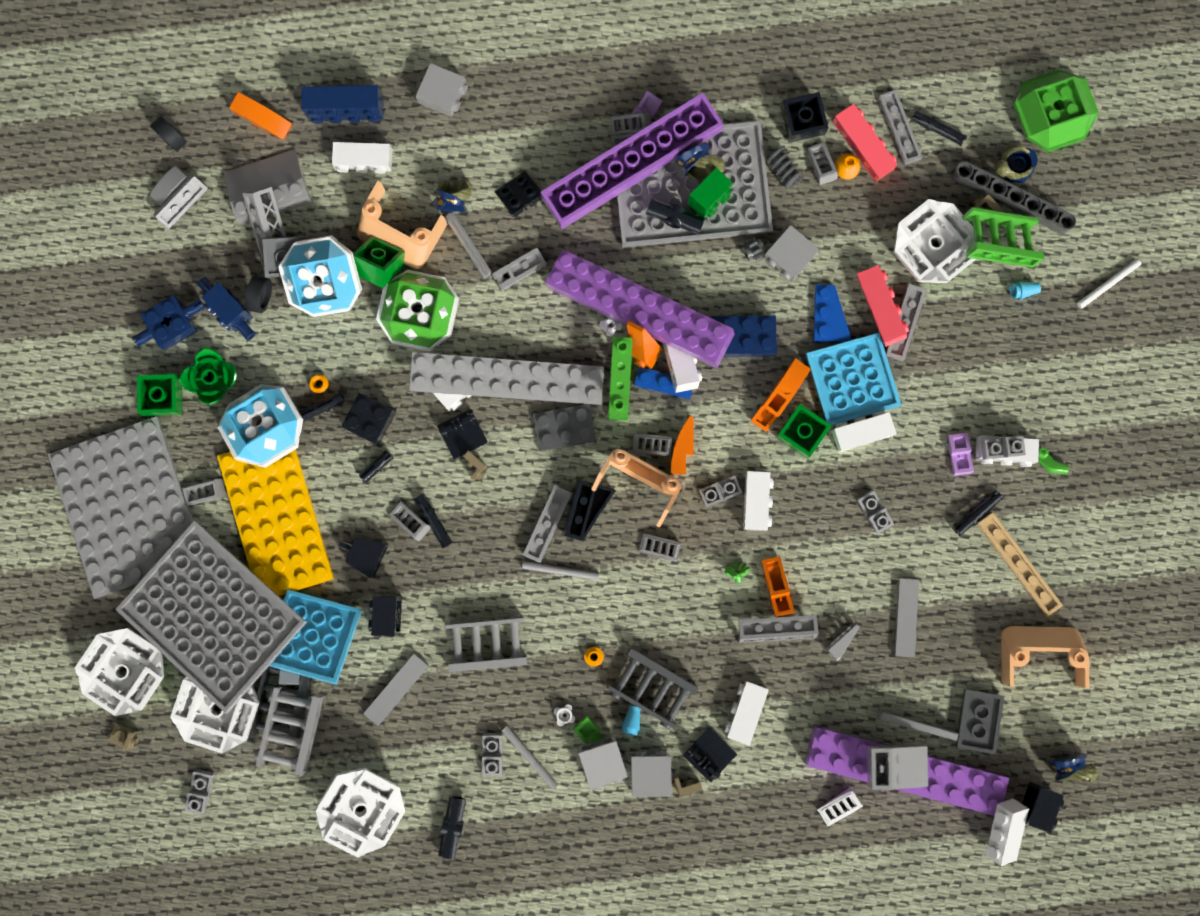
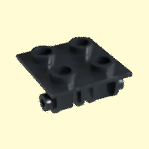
(519, 194)
(462, 433)
(710, 755)

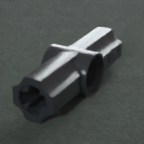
(675, 216)
(452, 827)

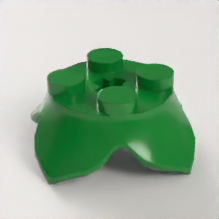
(195, 376)

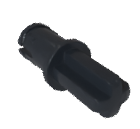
(376, 466)

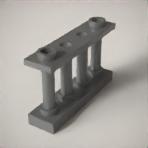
(669, 679)
(296, 712)

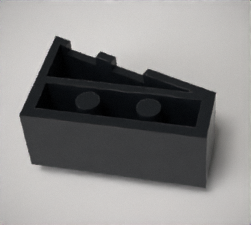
(585, 509)

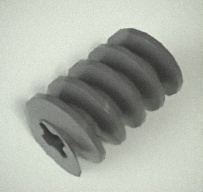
(784, 167)

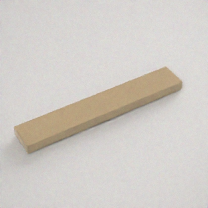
(1019, 564)

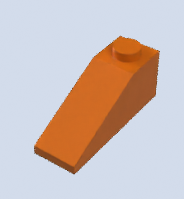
(644, 347)

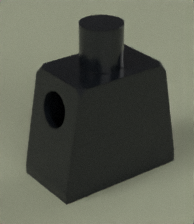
(364, 555)

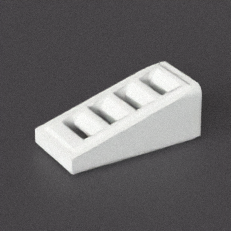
(835, 801)

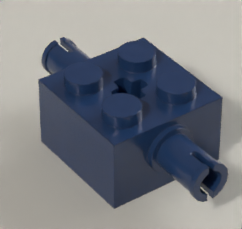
(227, 307)
(180, 322)

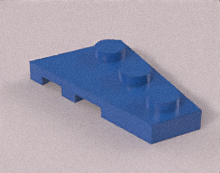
(828, 316)

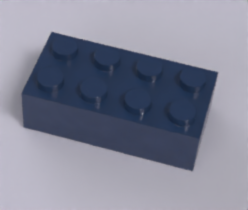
(342, 103)
(753, 335)

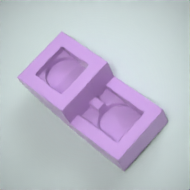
(649, 103)
(960, 454)

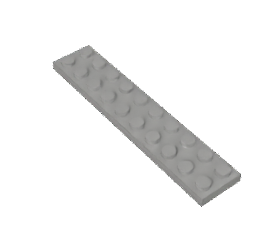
(506, 378)

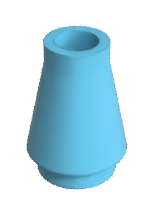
(1024, 289)
(631, 723)

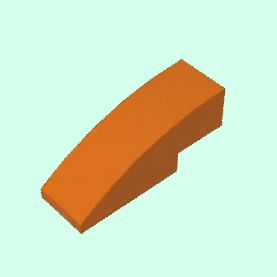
(260, 116)
(683, 447)
(777, 587)

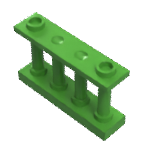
(995, 251)
(620, 378)

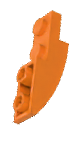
(780, 395)

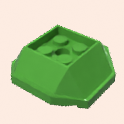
(1053, 127)

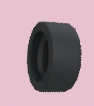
(168, 133)
(258, 294)

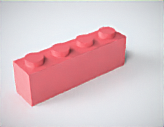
(864, 142)
(882, 305)

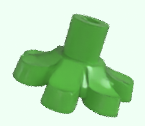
(737, 571)

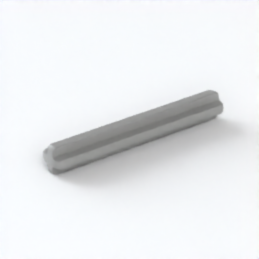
(468, 245)

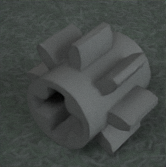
(753, 249)

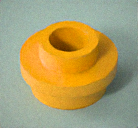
(318, 377)
(593, 650)

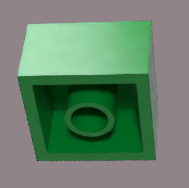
(710, 194)
(378, 261)
(159, 395)
(803, 431)

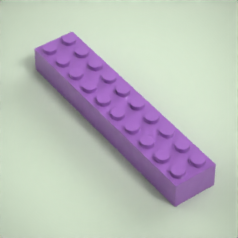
(631, 161)
(630, 302)
(946, 779)

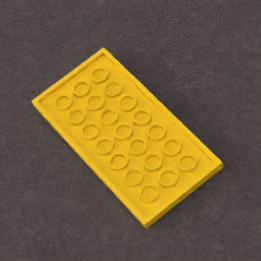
(277, 522)

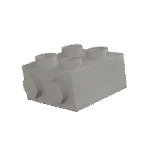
(441, 90)
(791, 254)
(602, 762)
(651, 774)

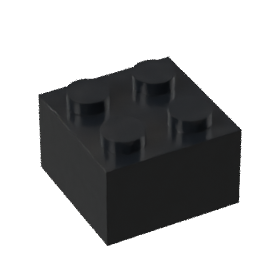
(804, 117)
(368, 419)
(385, 616)
(1042, 806)

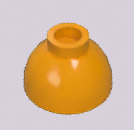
(847, 166)

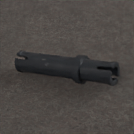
(938, 127)
(322, 406)
(970, 519)
(433, 521)

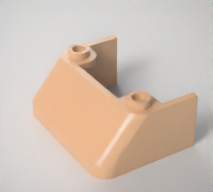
(416, 247)
(643, 472)
(1020, 640)

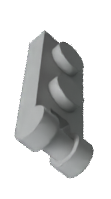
(519, 269)

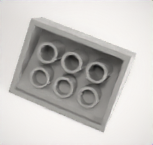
(279, 172)

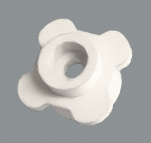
(610, 330)
(569, 716)

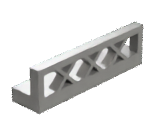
(258, 215)
(778, 629)

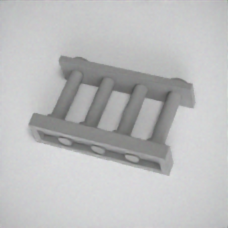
(497, 659)
(309, 726)

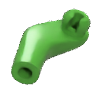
(1050, 464)

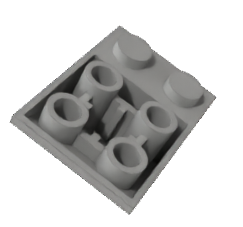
(897, 767)

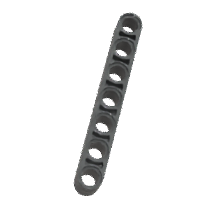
(1023, 197)

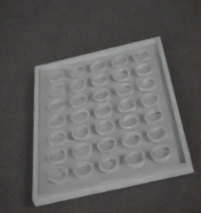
(743, 214)
(121, 503)
(211, 616)

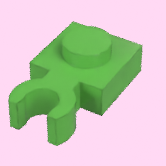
(587, 730)

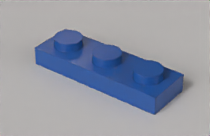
(658, 382)

